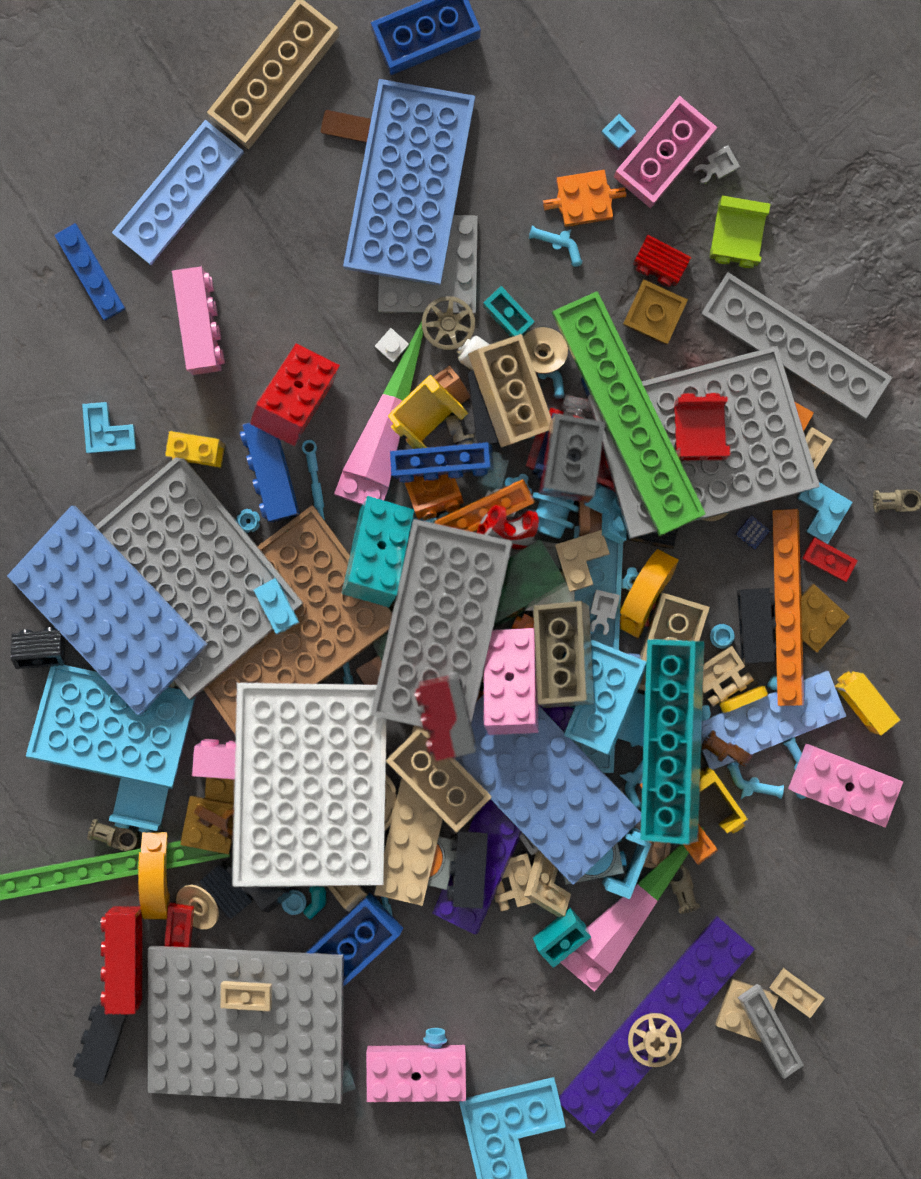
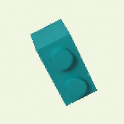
(508, 313)
(561, 938)

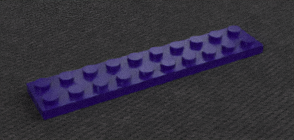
(501, 843)
(677, 995)

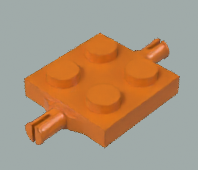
(584, 198)

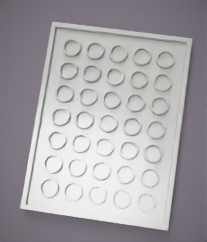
(308, 785)

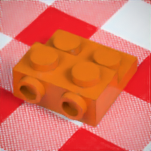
(434, 496)

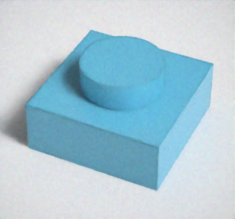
(618, 131)

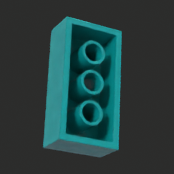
(378, 551)

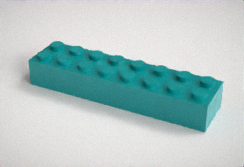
(672, 741)

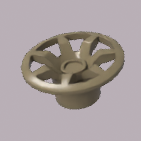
(448, 323)

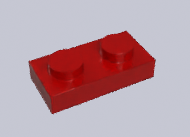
(829, 559)
(179, 925)

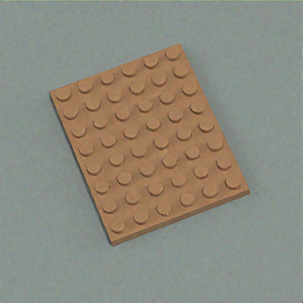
(330, 626)

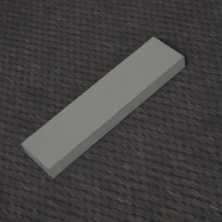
(770, 1031)

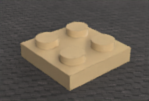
(733, 1016)

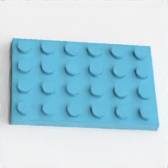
(94, 730)

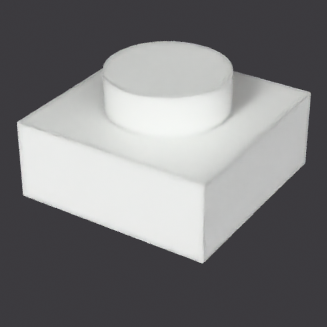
(391, 345)

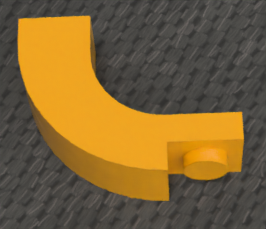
(645, 591)
(152, 875)

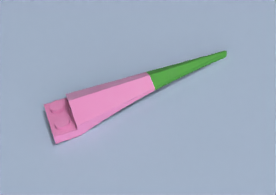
(369, 463)
(620, 923)

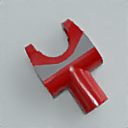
(519, 531)

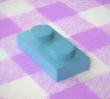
(276, 606)

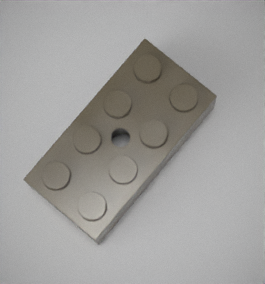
(561, 630)

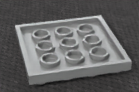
(457, 280)

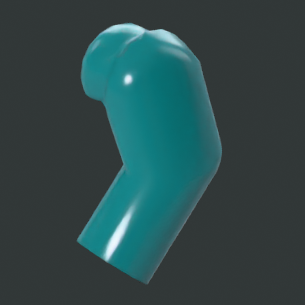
(319, 900)

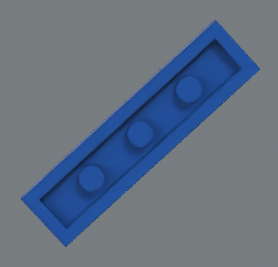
(90, 272)

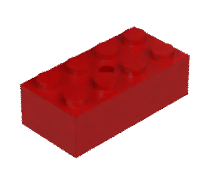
(294, 394)
(122, 960)

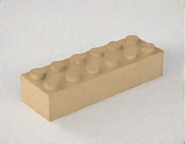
(273, 73)

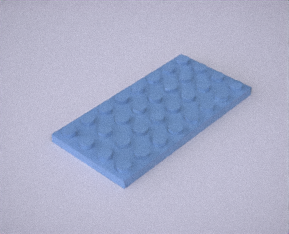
(409, 182)
(107, 610)
(551, 792)

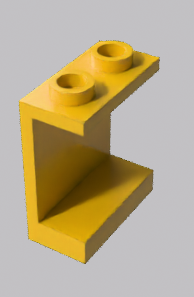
(424, 411)
(195, 449)
(734, 821)

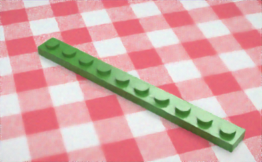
(94, 870)

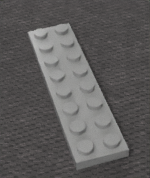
(801, 346)

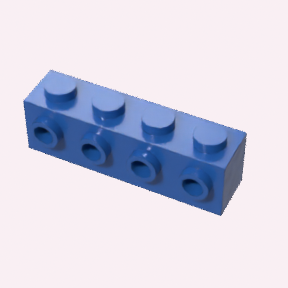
(442, 461)

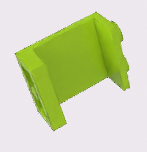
(738, 231)

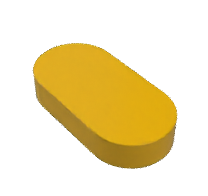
(743, 699)

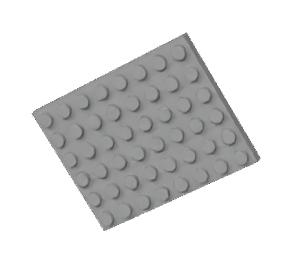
(761, 428)
(199, 564)
(238, 1052)

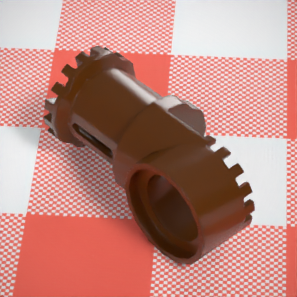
(722, 749)

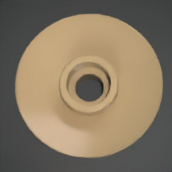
(552, 343)
(205, 907)

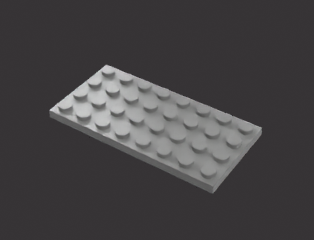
(440, 616)

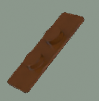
(345, 126)

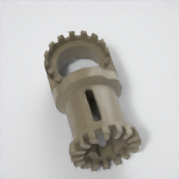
(456, 431)
(897, 498)
(111, 835)
(684, 892)

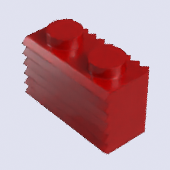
(661, 261)

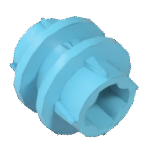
(553, 514)

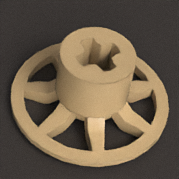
(655, 1040)

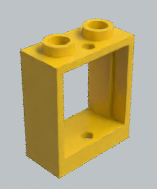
(866, 702)

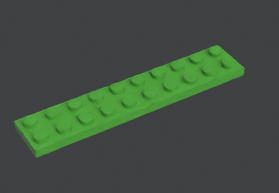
(628, 413)

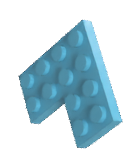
(614, 688)
(503, 1116)

